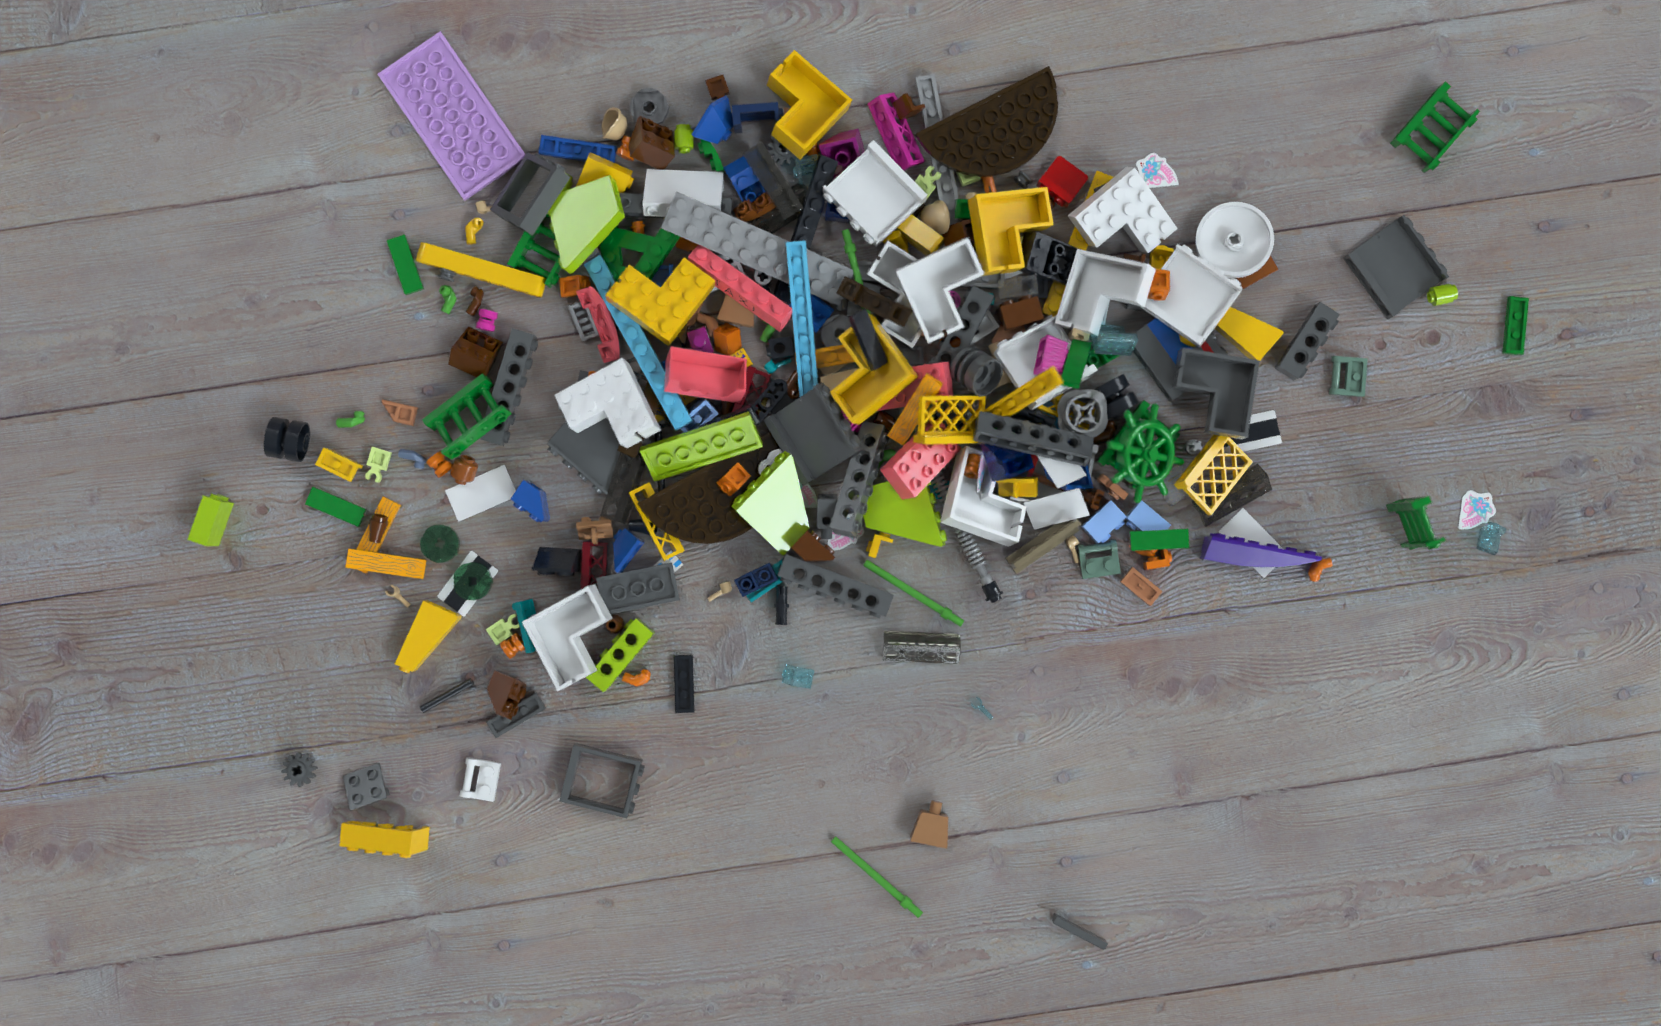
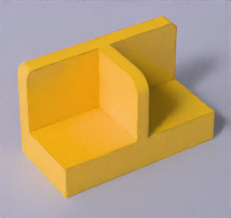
(338, 464)
(1018, 487)

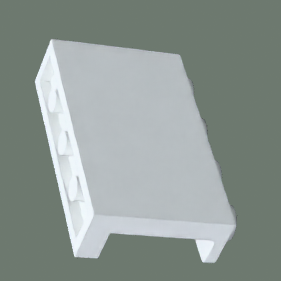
(663, 184)

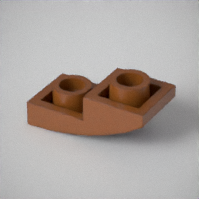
(750, 210)
(1266, 270)

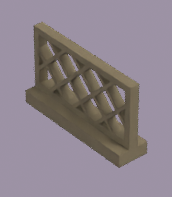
(1042, 544)

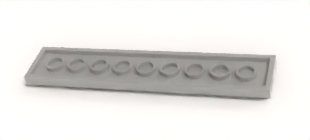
(750, 245)

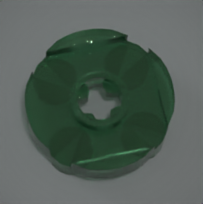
(450, 548)
(462, 581)

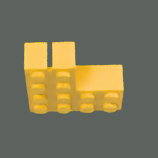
(814, 104)
(998, 221)
(665, 308)
(869, 390)

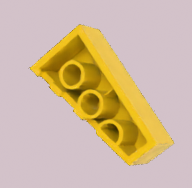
(384, 838)

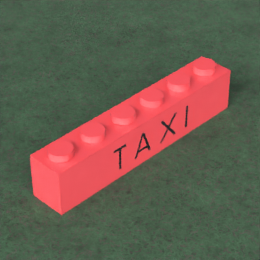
(742, 288)

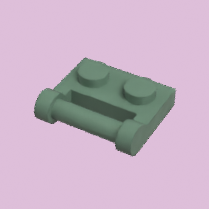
(1354, 376)
(1101, 565)

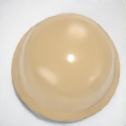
(614, 124)
(936, 216)

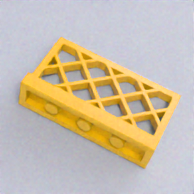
(947, 436)
(1200, 463)

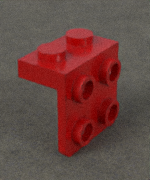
(1062, 181)

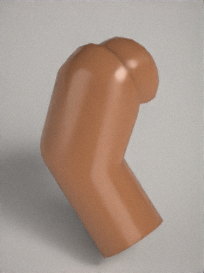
(710, 322)

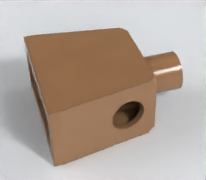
(735, 313)
(931, 826)

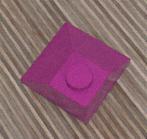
(843, 148)

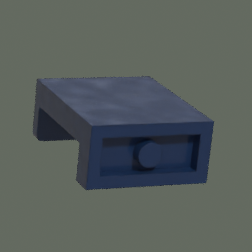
(755, 112)

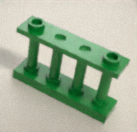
(1416, 123)
(528, 243)
(458, 402)
(1140, 412)
(1416, 522)

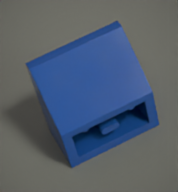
(744, 180)
(531, 499)

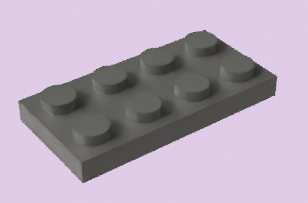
(638, 588)

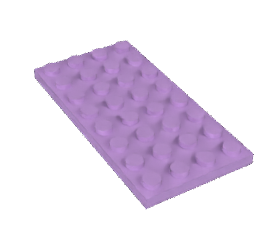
(452, 115)

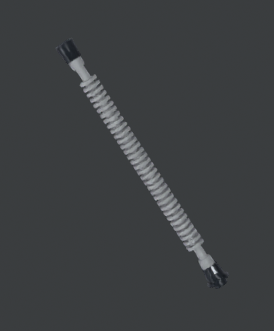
(989, 586)

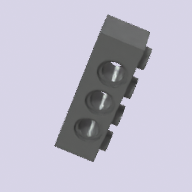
(1287, 363)

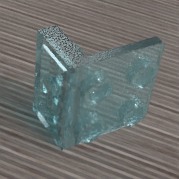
(1113, 341)

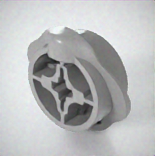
(1096, 400)

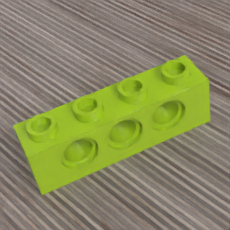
(642, 633)

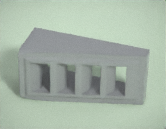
(572, 306)

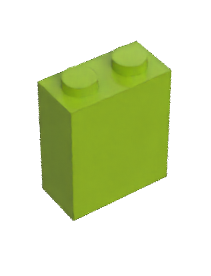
(211, 520)

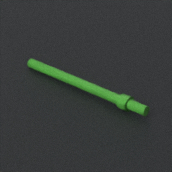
(850, 249)
(946, 613)
(904, 901)

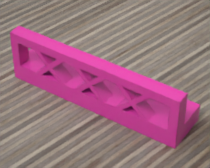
(892, 132)

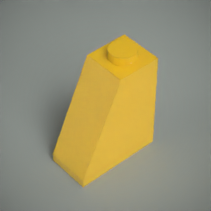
(599, 167)

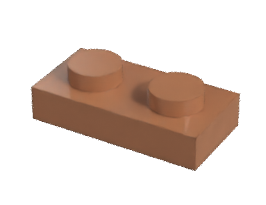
(1141, 586)

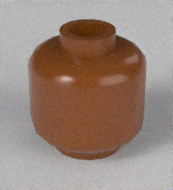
(464, 469)

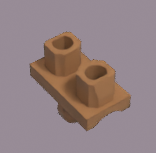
(594, 529)

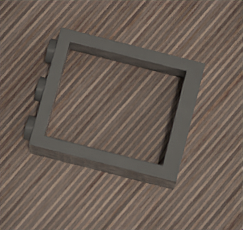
(542, 200)
(566, 796)

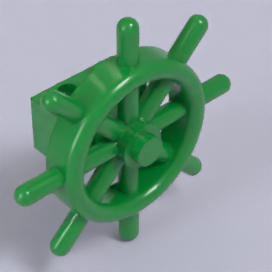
(1138, 453)

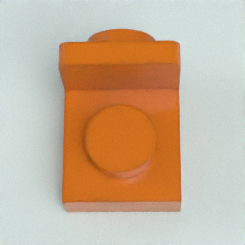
(571, 284)
(1160, 285)
(733, 479)
(1155, 562)

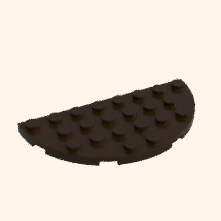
(997, 131)
(696, 505)

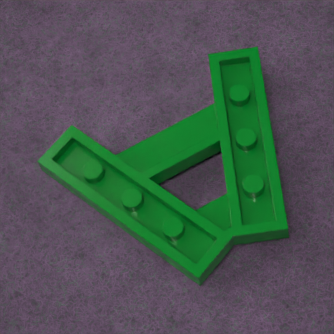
(654, 250)

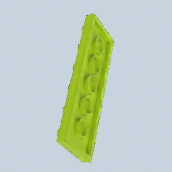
(701, 446)

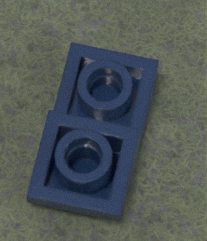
(756, 579)

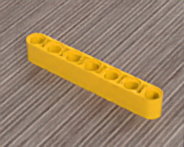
(481, 269)

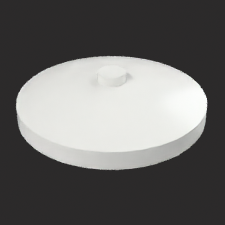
(1235, 238)

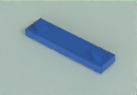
(574, 149)

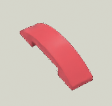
(603, 321)

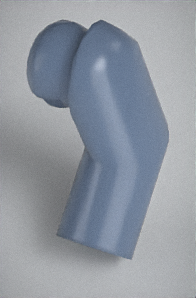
(412, 455)

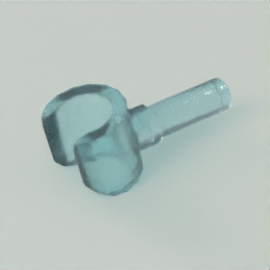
(982, 709)

